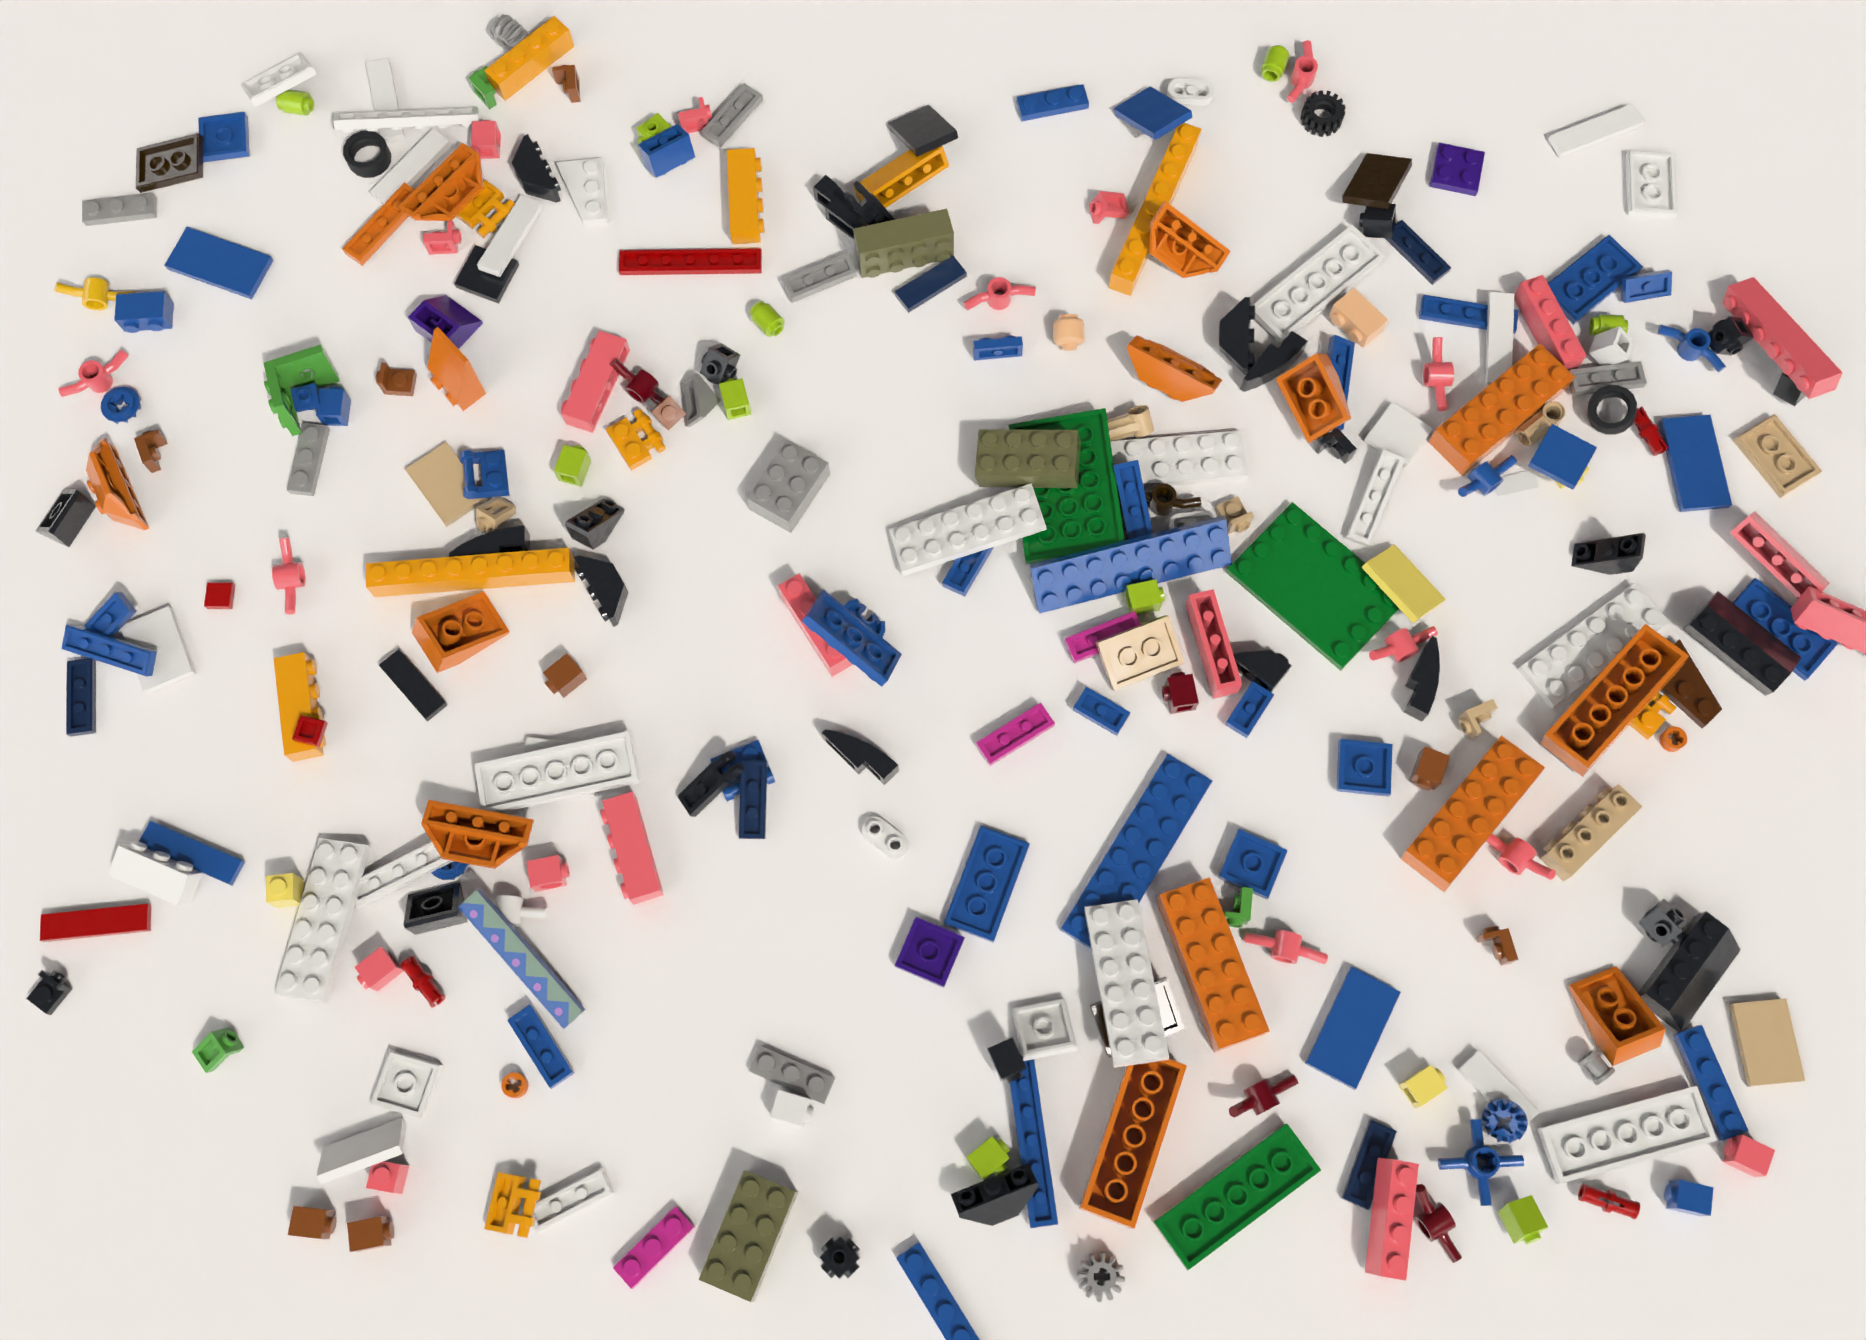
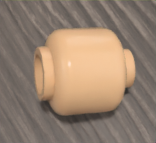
(1068, 332)

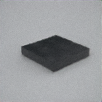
(483, 283)

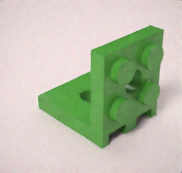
(287, 373)

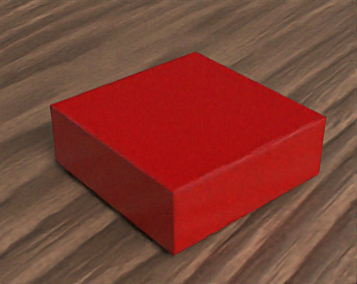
(219, 596)
(309, 731)

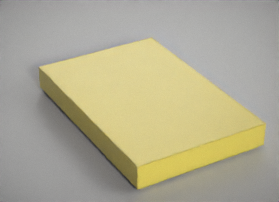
(1403, 583)

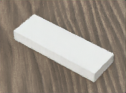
(1493, 1083)
(571, 1199)

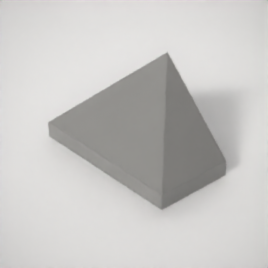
(697, 399)

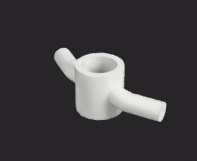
(512, 909)

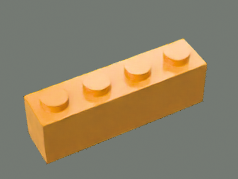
(529, 58)
(903, 175)
(744, 196)
(297, 697)

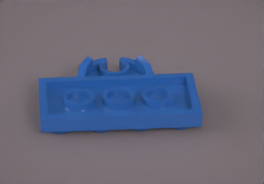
(853, 636)

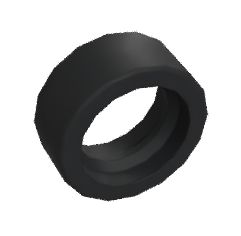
(361, 140)
(1612, 391)

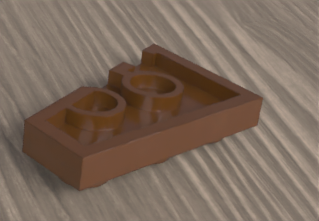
(1691, 692)

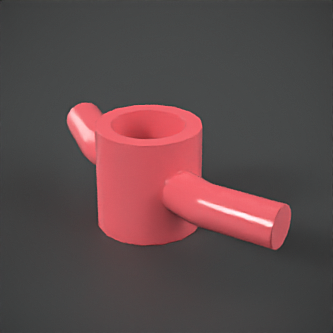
(1303, 72)
(996, 301)
(1438, 374)
(95, 376)
(288, 575)
(1402, 644)
(1519, 856)
(1286, 947)

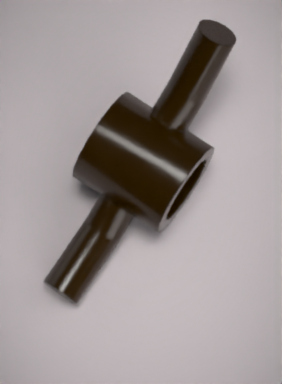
(1167, 491)

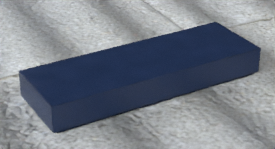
(1418, 253)
(930, 284)
(81, 697)
(753, 799)
(1361, 1180)

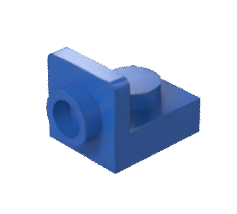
(306, 397)

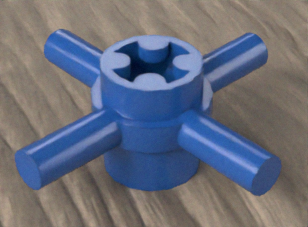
(1470, 1163)

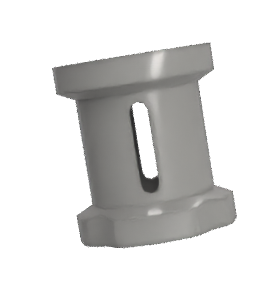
(1596, 1066)

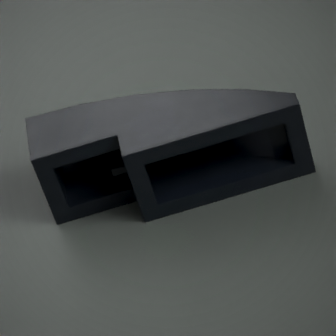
(837, 209)
(1274, 361)
(498, 541)
(1424, 681)
(861, 755)

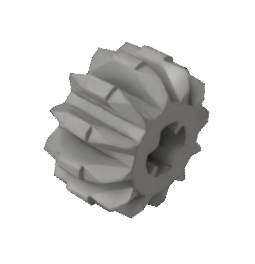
(507, 32)
(1106, 1284)

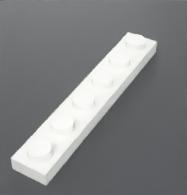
(405, 118)

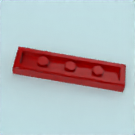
(95, 922)

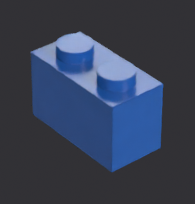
(666, 150)
(144, 311)

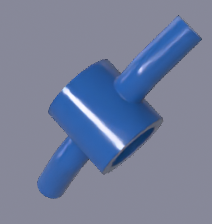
(1693, 345)
(1486, 478)

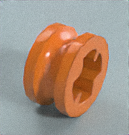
(1666, 743)
(518, 1077)

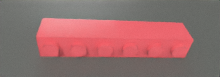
(1782, 338)

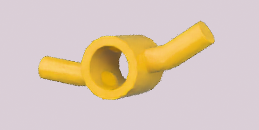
(94, 293)

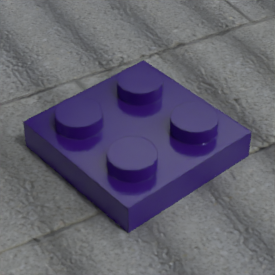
(1457, 169)
(929, 952)

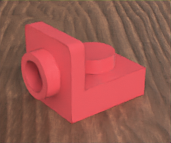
(695, 119)
(1108, 205)
(443, 242)

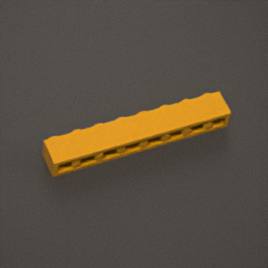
(1163, 188)
(470, 572)

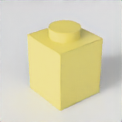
(284, 890)
(1424, 1086)

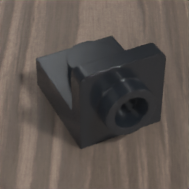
(1339, 445)
(49, 991)

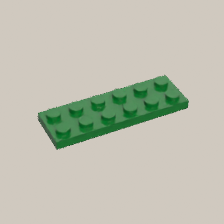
(1236, 1196)

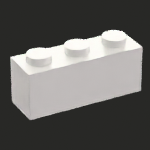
(155, 873)

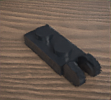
(870, 208)
(709, 784)

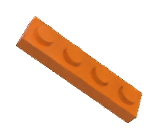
(378, 227)

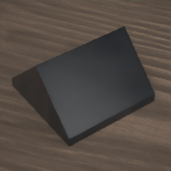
(66, 517)
(434, 909)

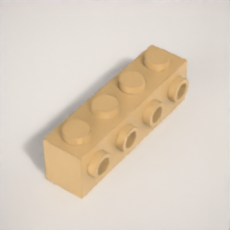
(1590, 832)

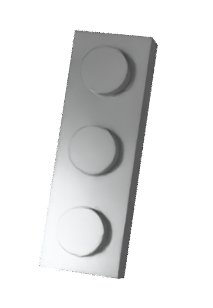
(732, 115)
(119, 209)
(819, 277)
(1592, 378)
(308, 459)
(792, 1075)

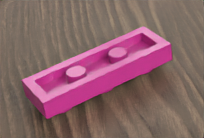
(1083, 645)
(1015, 734)
(653, 1247)

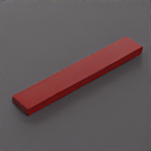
(690, 261)

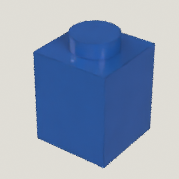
(334, 406)
(1689, 1197)

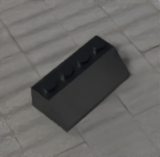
(1742, 644)
(1690, 970)

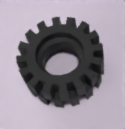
(1327, 103)

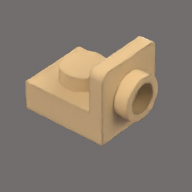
(493, 513)
(1235, 514)
(1474, 716)

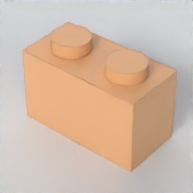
(1358, 318)

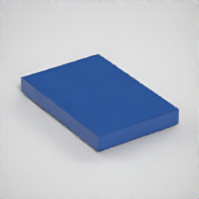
(1153, 113)

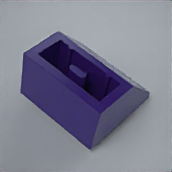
(446, 314)

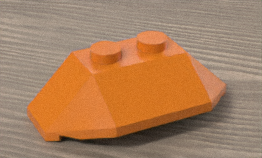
(447, 188)
(1184, 244)
(1170, 371)
(113, 487)
(475, 834)

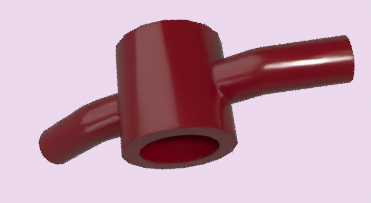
(640, 385)
(1262, 1096)
(1436, 1223)

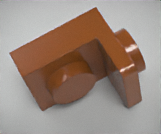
(569, 78)
(396, 381)
(147, 448)
(1503, 945)

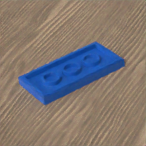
(219, 263)
(1593, 278)
(1695, 463)
(1776, 617)
(986, 883)
(1352, 1028)

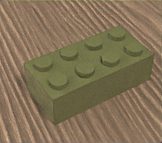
(904, 243)
(1028, 457)
(748, 1236)

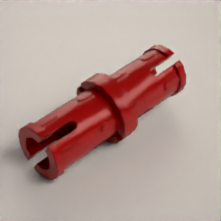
(1649, 432)
(422, 981)
(1626, 1206)

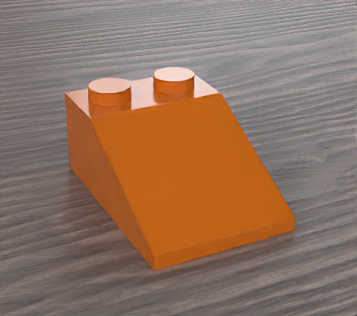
(453, 372)
(1315, 396)
(458, 631)
(1617, 1016)

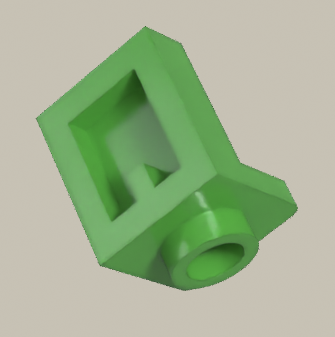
(483, 88)
(1242, 903)
(217, 1048)

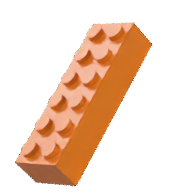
(1501, 409)
(1614, 700)
(1472, 813)
(1212, 965)
(1132, 1141)

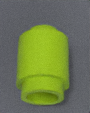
(1275, 63)
(295, 102)
(767, 319)
(1605, 322)

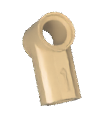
(1135, 423)
(1539, 424)

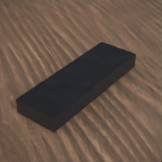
(413, 685)

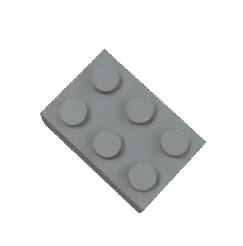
(788, 486)

